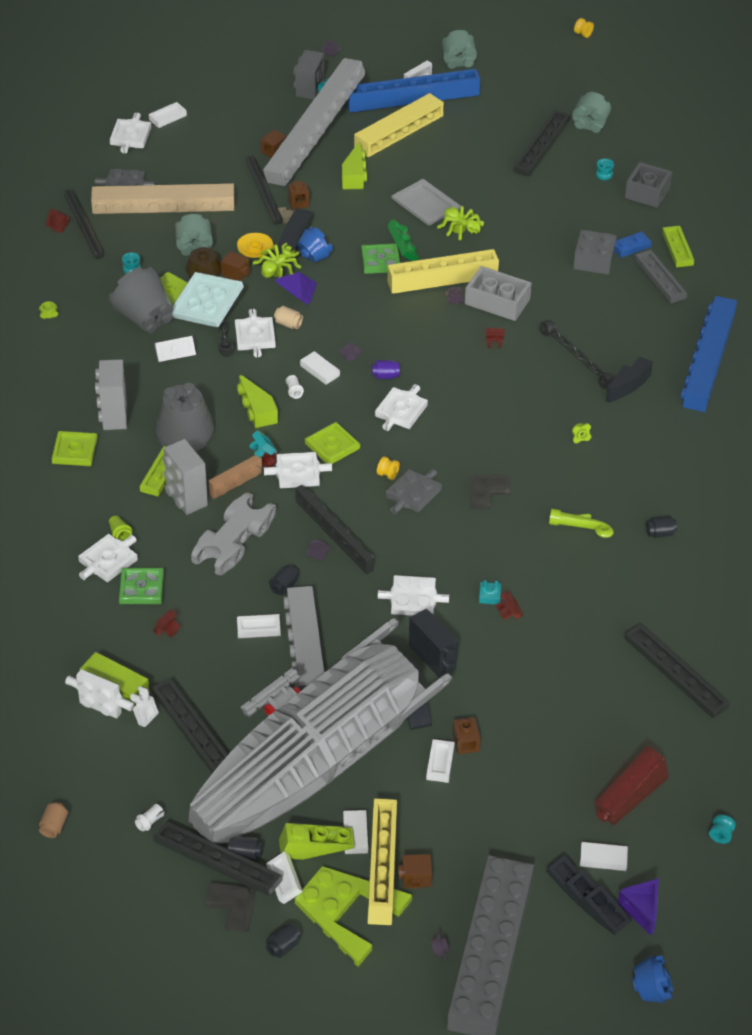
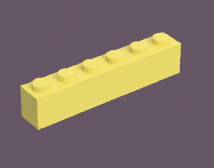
(399, 124)
(439, 271)
(382, 862)

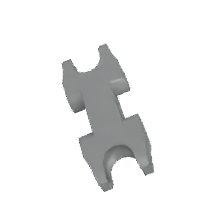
(228, 541)

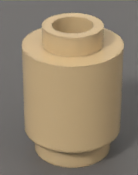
(288, 317)

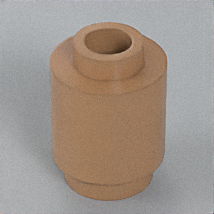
(53, 820)

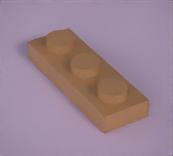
(235, 476)

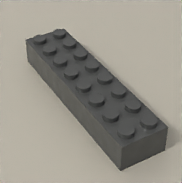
(490, 947)

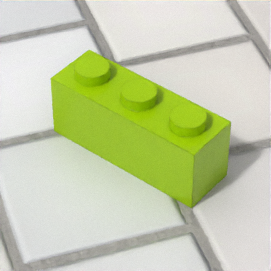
(116, 673)

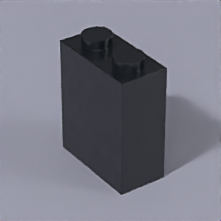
(433, 642)

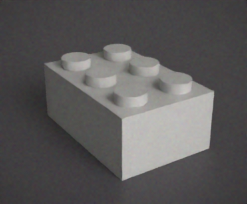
(498, 293)
(112, 394)
(185, 477)

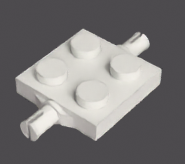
(130, 133)
(255, 333)
(401, 408)
(297, 469)
(107, 557)
(412, 595)
(99, 694)

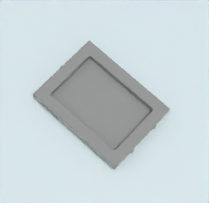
(424, 201)

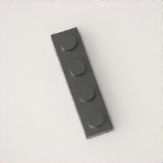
(660, 276)

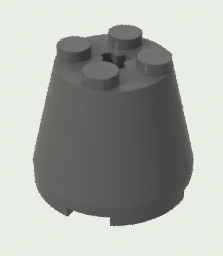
(142, 299)
(185, 417)

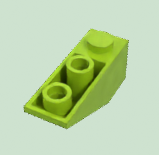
(354, 169)
(258, 402)
(311, 841)

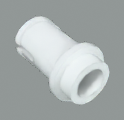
(295, 389)
(145, 821)

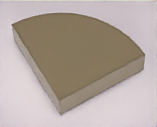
(285, 214)

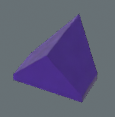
(298, 285)
(641, 903)

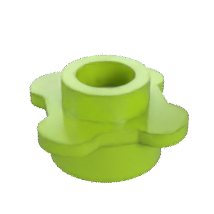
(48, 310)
(578, 429)

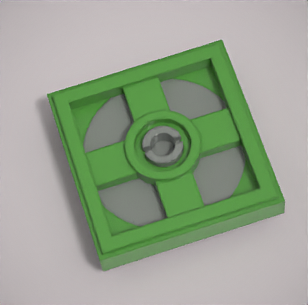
(378, 257)
(141, 586)

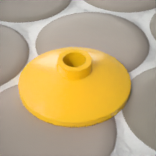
(253, 243)

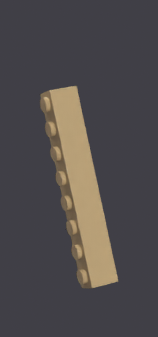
(162, 198)

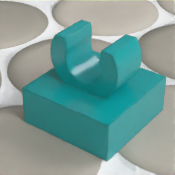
(263, 444)
(490, 592)

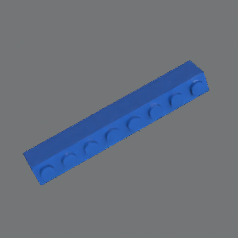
(407, 90)
(709, 354)

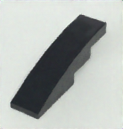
(296, 225)
(588, 896)

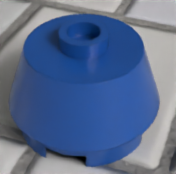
(313, 245)
(653, 980)

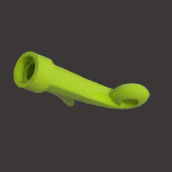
(580, 520)

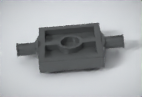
(124, 178)
(413, 491)

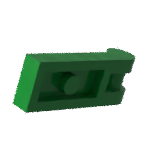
(402, 240)

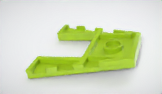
(329, 897)

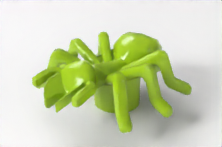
(460, 222)
(274, 265)

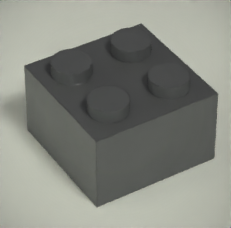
(309, 74)
(648, 184)
(595, 252)

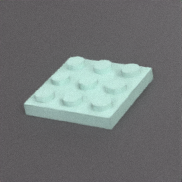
(206, 299)

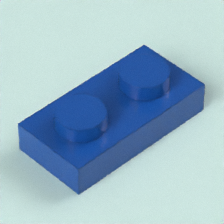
(632, 244)

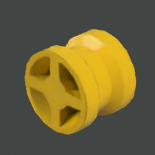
(583, 27)
(388, 468)

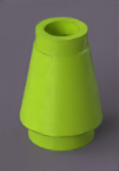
(119, 528)

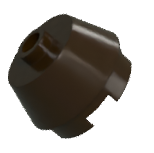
(203, 261)

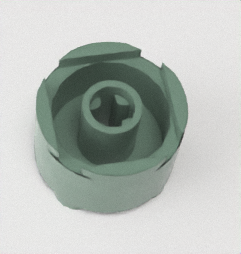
(459, 49)
(591, 112)
(193, 233)

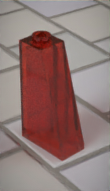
(632, 786)

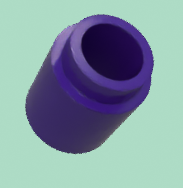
(385, 369)

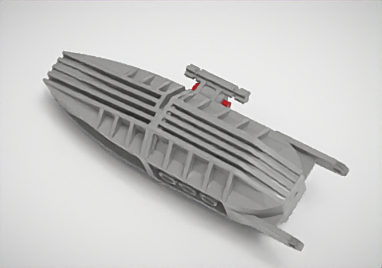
(309, 737)

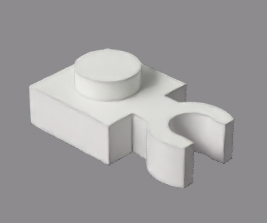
(145, 707)

